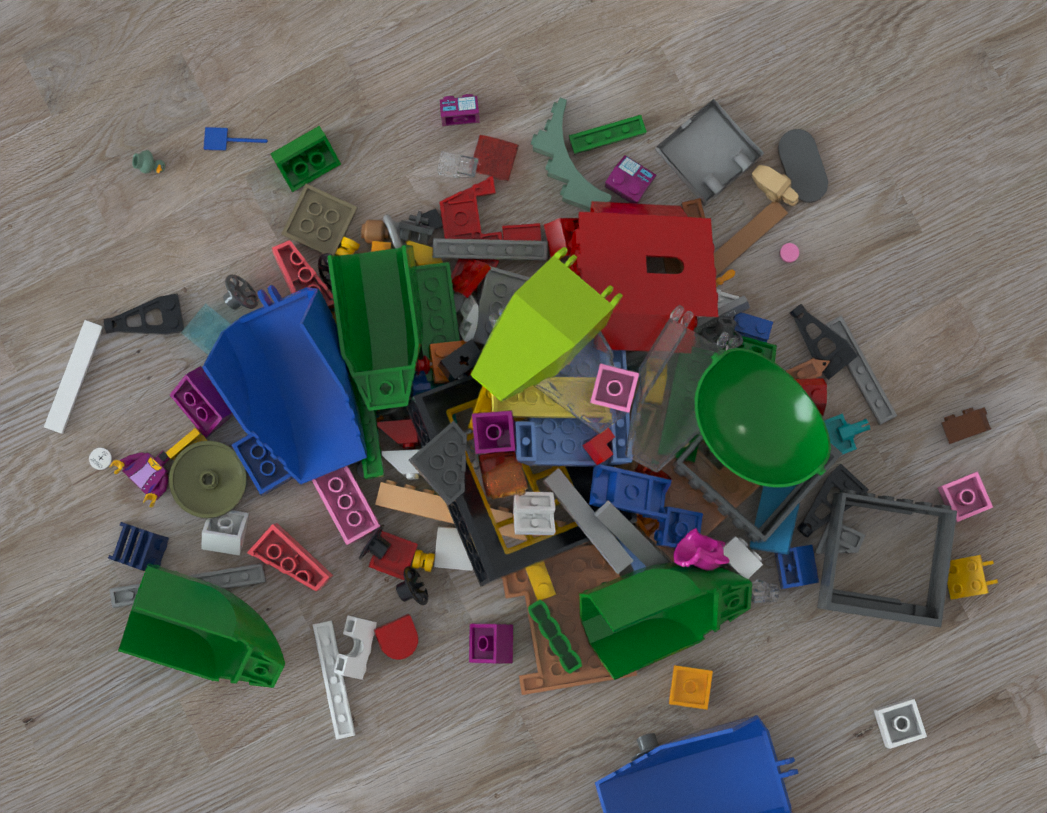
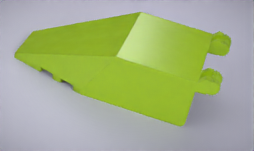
(542, 329)

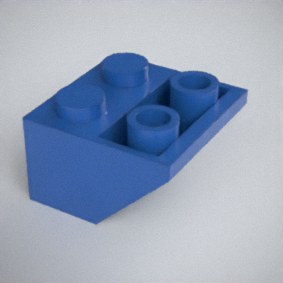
(797, 567)

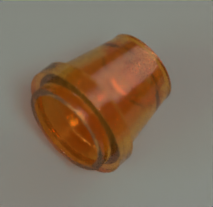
(506, 480)

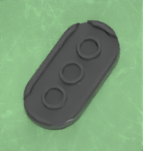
(803, 165)

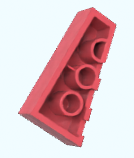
(298, 272)
(284, 553)

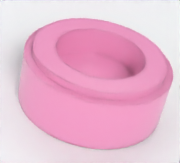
(789, 252)

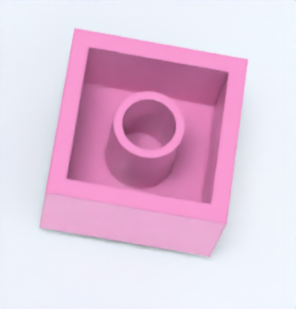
(614, 387)
(966, 496)

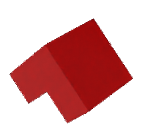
(598, 448)

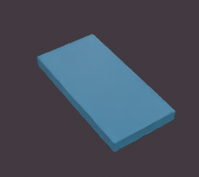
(781, 538)

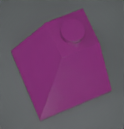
(494, 431)

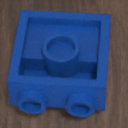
(676, 526)

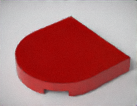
(398, 638)

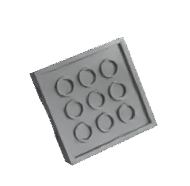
(709, 152)
(492, 294)

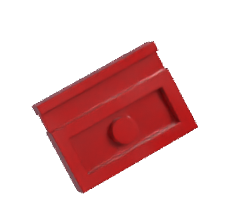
(527, 232)

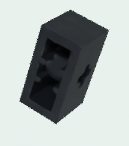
(450, 364)

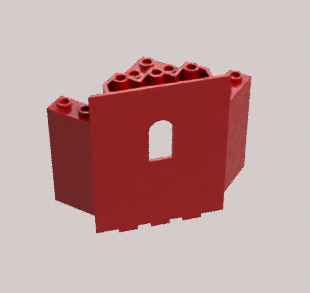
(613, 251)

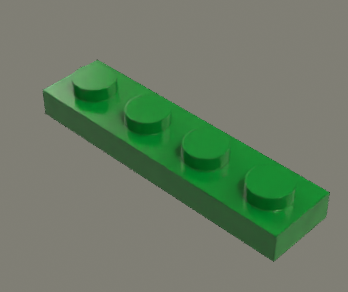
(607, 134)

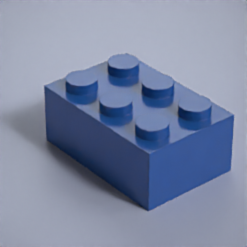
(262, 468)

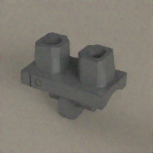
(408, 227)

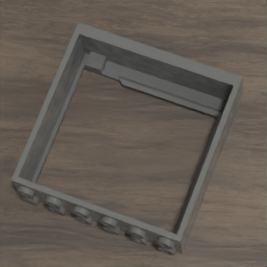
(739, 520)
(880, 606)

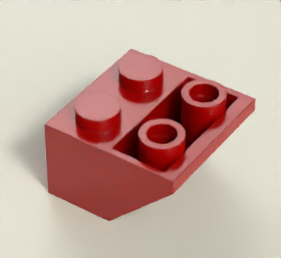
(560, 235)

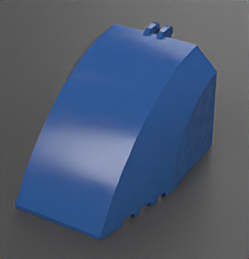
(290, 383)
(704, 772)

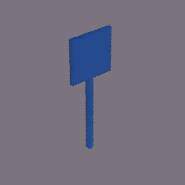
(217, 139)

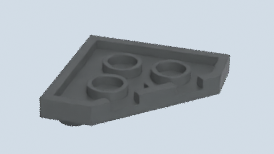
(444, 462)

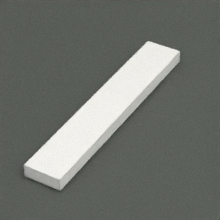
(73, 377)
(334, 682)

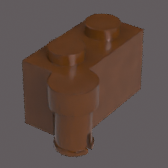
(966, 425)

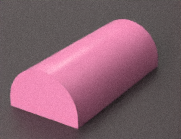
(346, 504)

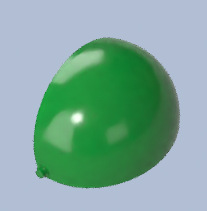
(760, 420)

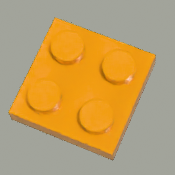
(690, 687)

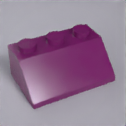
(201, 402)

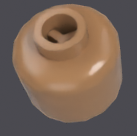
(374, 231)

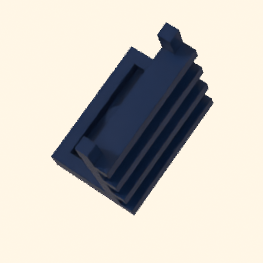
(148, 549)

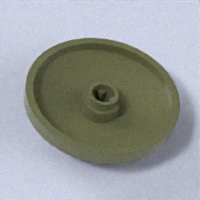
(207, 479)

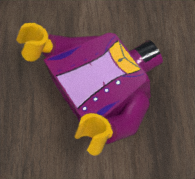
(146, 472)

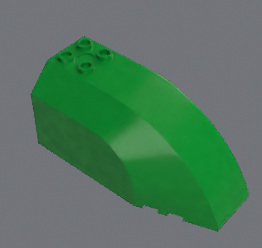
(379, 322)
(659, 613)
(200, 630)

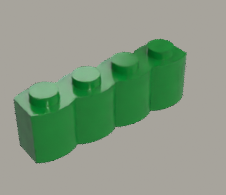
(557, 641)

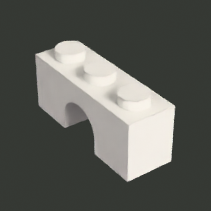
(355, 662)

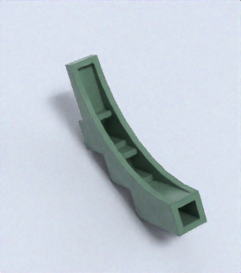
(551, 144)

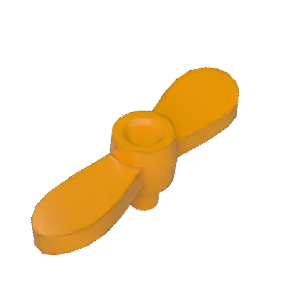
(728, 275)

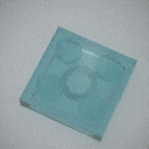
(205, 328)

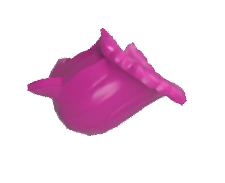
(700, 551)

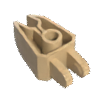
(774, 185)

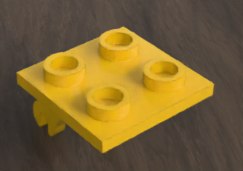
(967, 577)

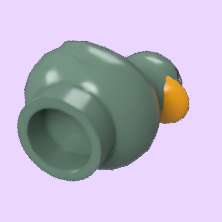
(146, 163)

